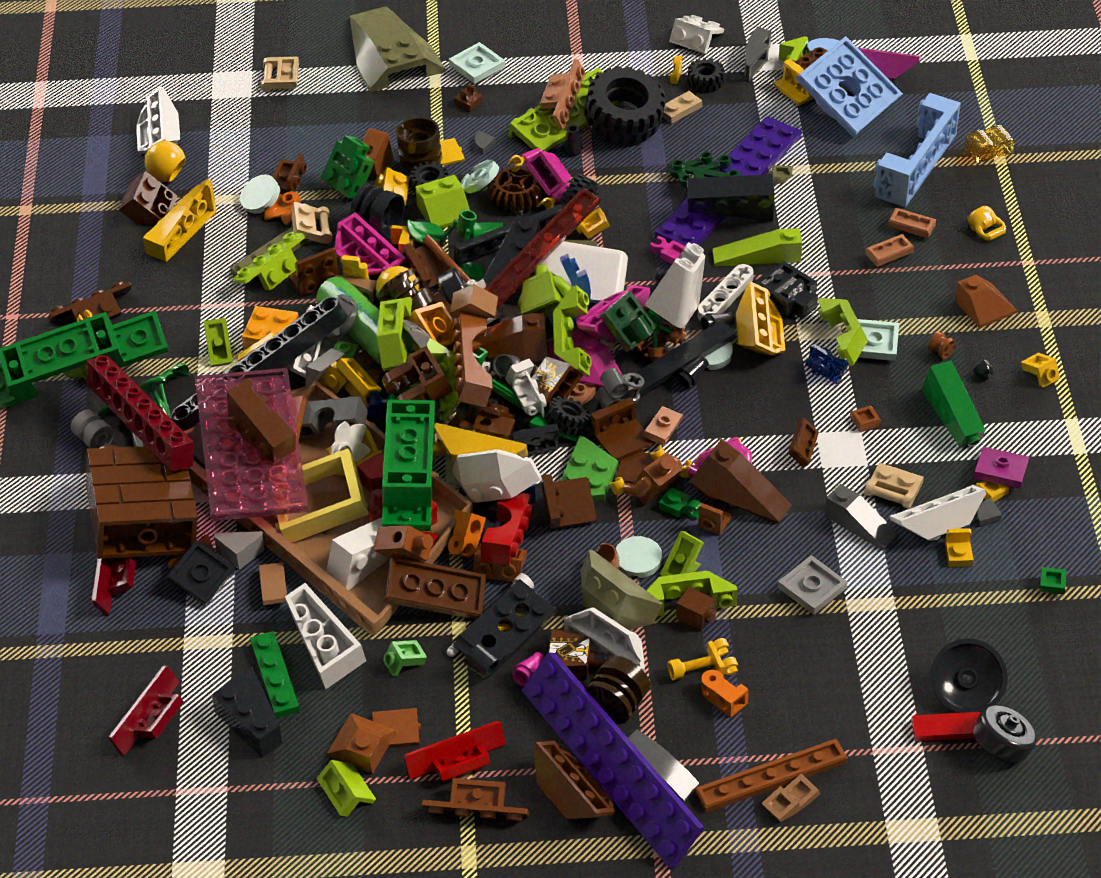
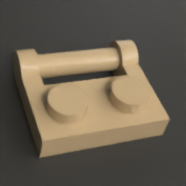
(286, 73)
(304, 222)
(894, 485)

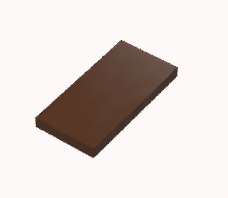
(435, 588)

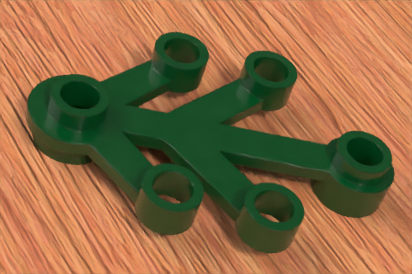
(680, 168)

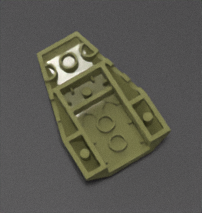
(387, 46)

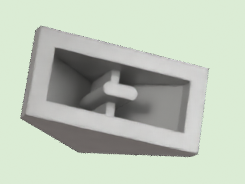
(239, 547)

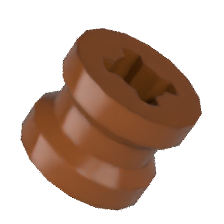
(941, 345)

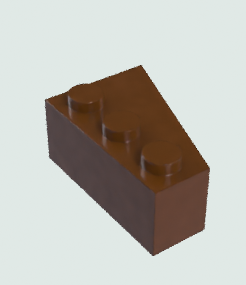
(258, 424)

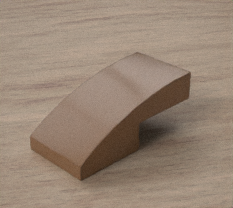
(273, 583)
(791, 799)

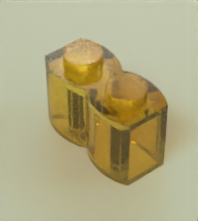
(989, 143)

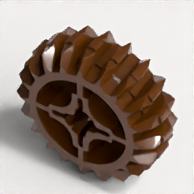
(515, 189)

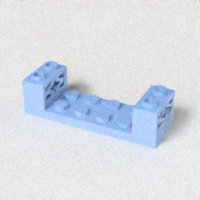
(901, 177)

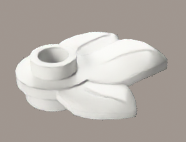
(350, 438)

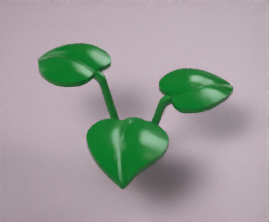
(465, 226)
(178, 370)

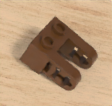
(419, 367)

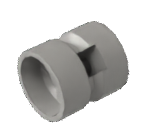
(92, 429)

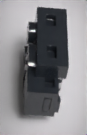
(790, 290)

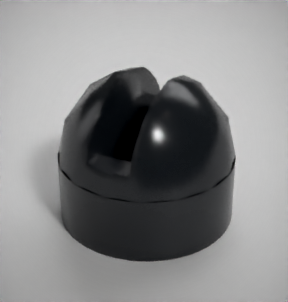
(983, 369)

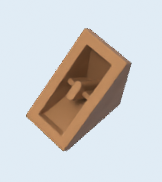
(475, 301)

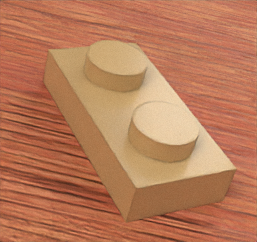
(681, 107)

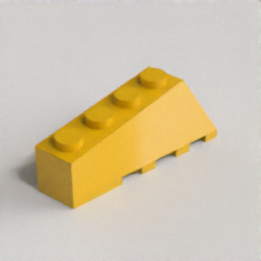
(181, 222)

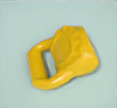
(984, 218)

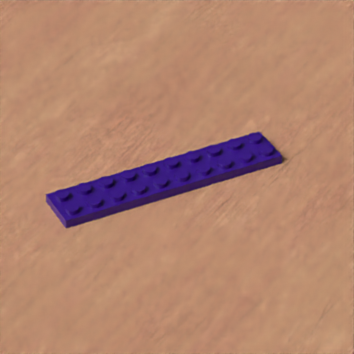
(753, 156)
(613, 760)

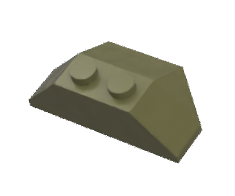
(616, 594)

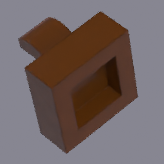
(468, 98)

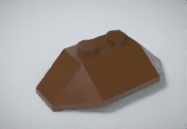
(569, 783)

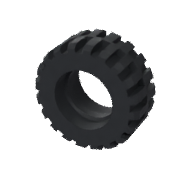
(618, 123)

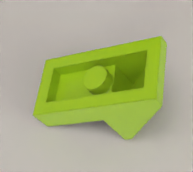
(793, 49)
(218, 341)
(683, 555)

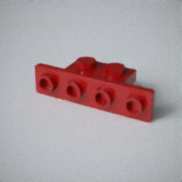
(456, 754)

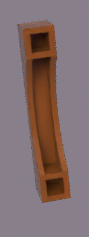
(472, 382)

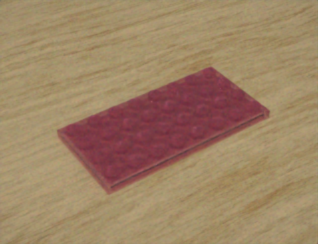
(237, 475)

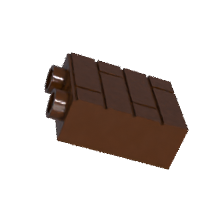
(138, 503)

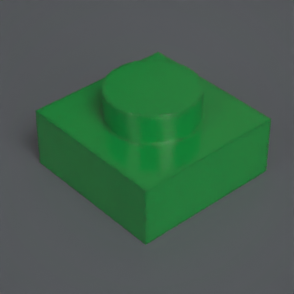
(1052, 580)

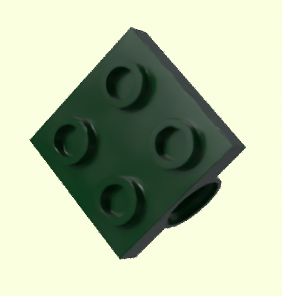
(628, 321)

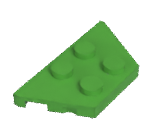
(593, 463)

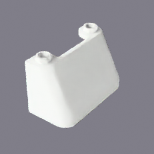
(604, 267)
(680, 288)

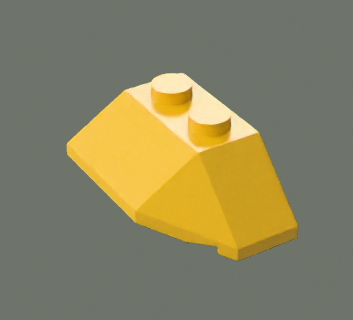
(759, 322)
(461, 441)

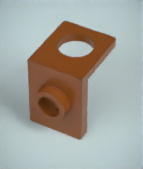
(713, 519)

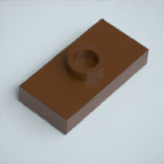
(803, 442)

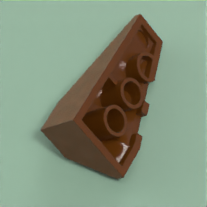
(520, 336)

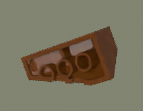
(735, 480)

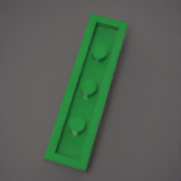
(274, 674)

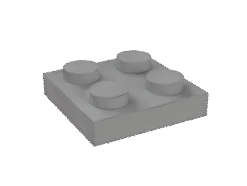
(812, 584)

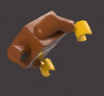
(653, 479)

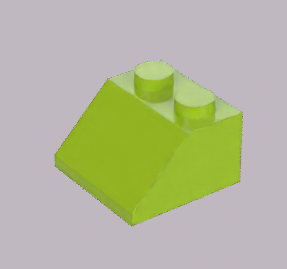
(441, 200)

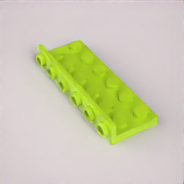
(538, 126)

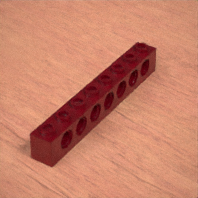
(139, 413)

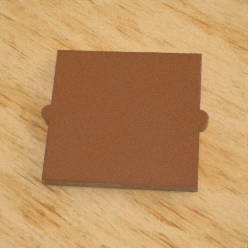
(404, 722)

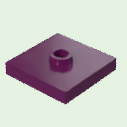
(1001, 467)

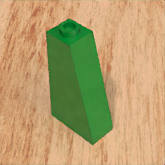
(953, 404)

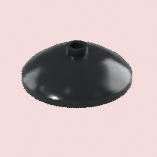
(973, 659)

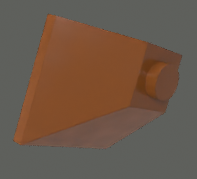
(982, 301)
(361, 743)

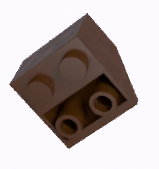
(147, 200)

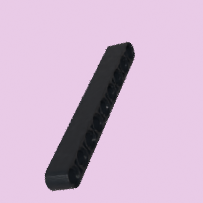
(276, 351)

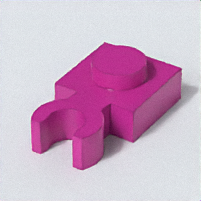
(667, 251)

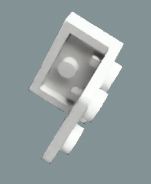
(694, 33)

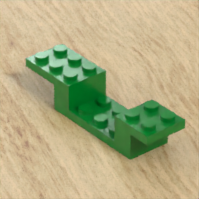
(71, 348)
(408, 462)

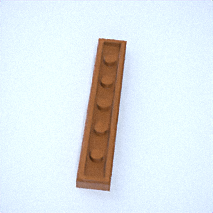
(770, 775)

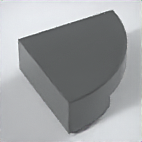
(484, 141)
(988, 513)

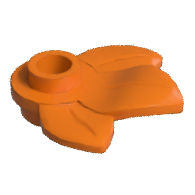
(282, 207)

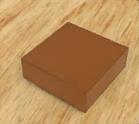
(865, 418)

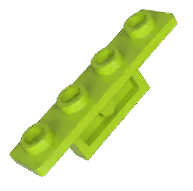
(273, 265)

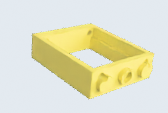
(331, 515)

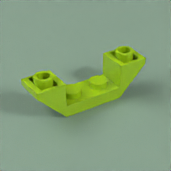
(571, 306)
(389, 332)
(854, 340)
(444, 359)
(704, 581)

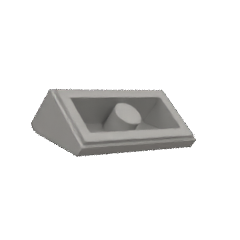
(416, 334)
(318, 367)

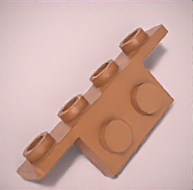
(562, 92)

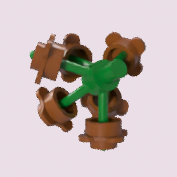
(662, 333)

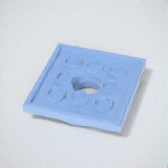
(849, 67)

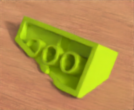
(761, 249)

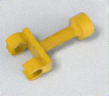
(715, 650)

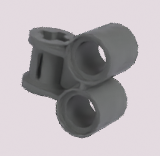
(618, 387)

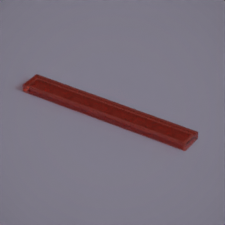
(542, 245)

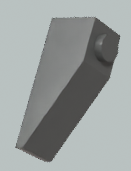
(858, 517)

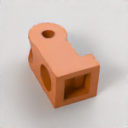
(466, 534)
(722, 693)

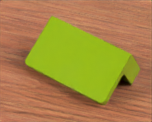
(344, 786)

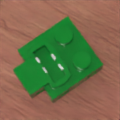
(348, 166)

